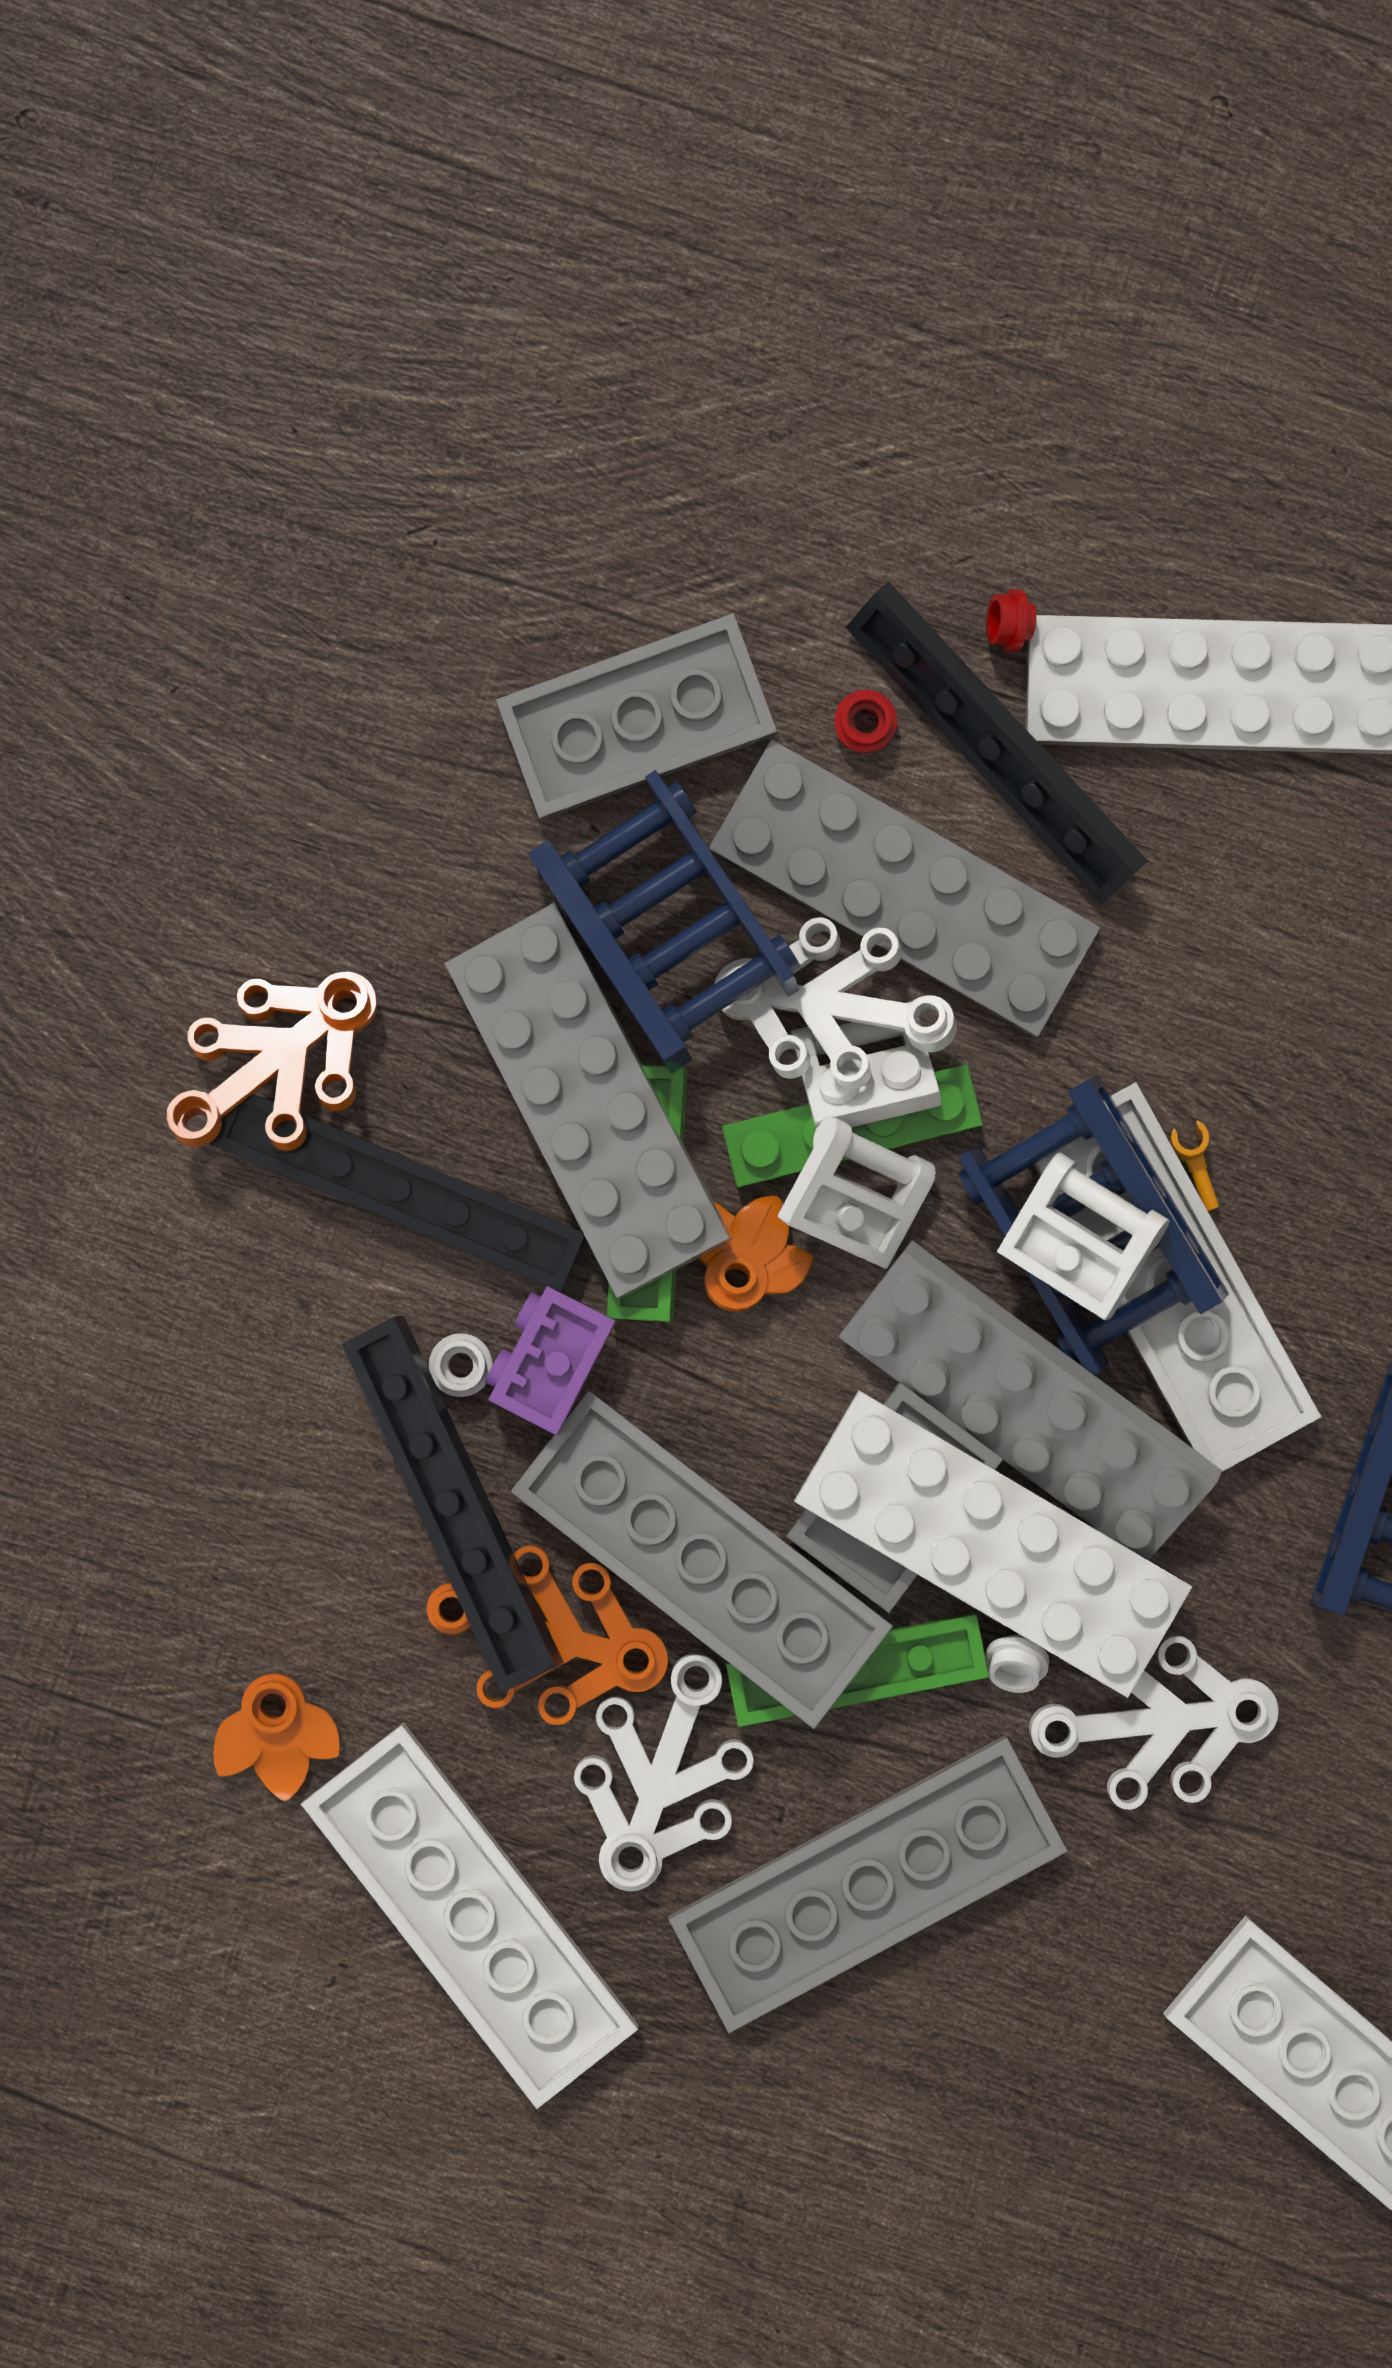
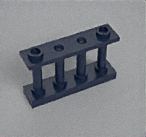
(637, 975)
(1123, 1171)
(1361, 1519)

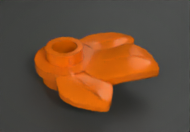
(759, 1252)
(275, 1744)

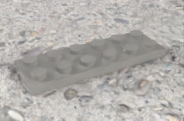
(884, 870)
(588, 1101)
(1029, 1403)
(702, 1559)
(867, 1884)

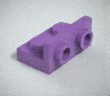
(550, 1358)

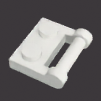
(898, 1085)
(851, 1213)
(1072, 1255)

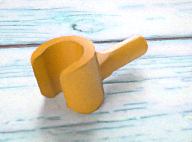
(1197, 1165)

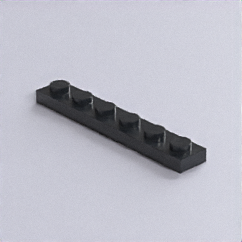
(995, 743)
(407, 1193)
(452, 1503)

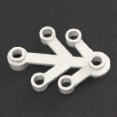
(824, 1001)
(1168, 1723)
(659, 1783)

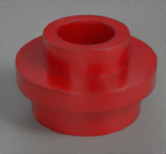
(1010, 620)
(870, 702)

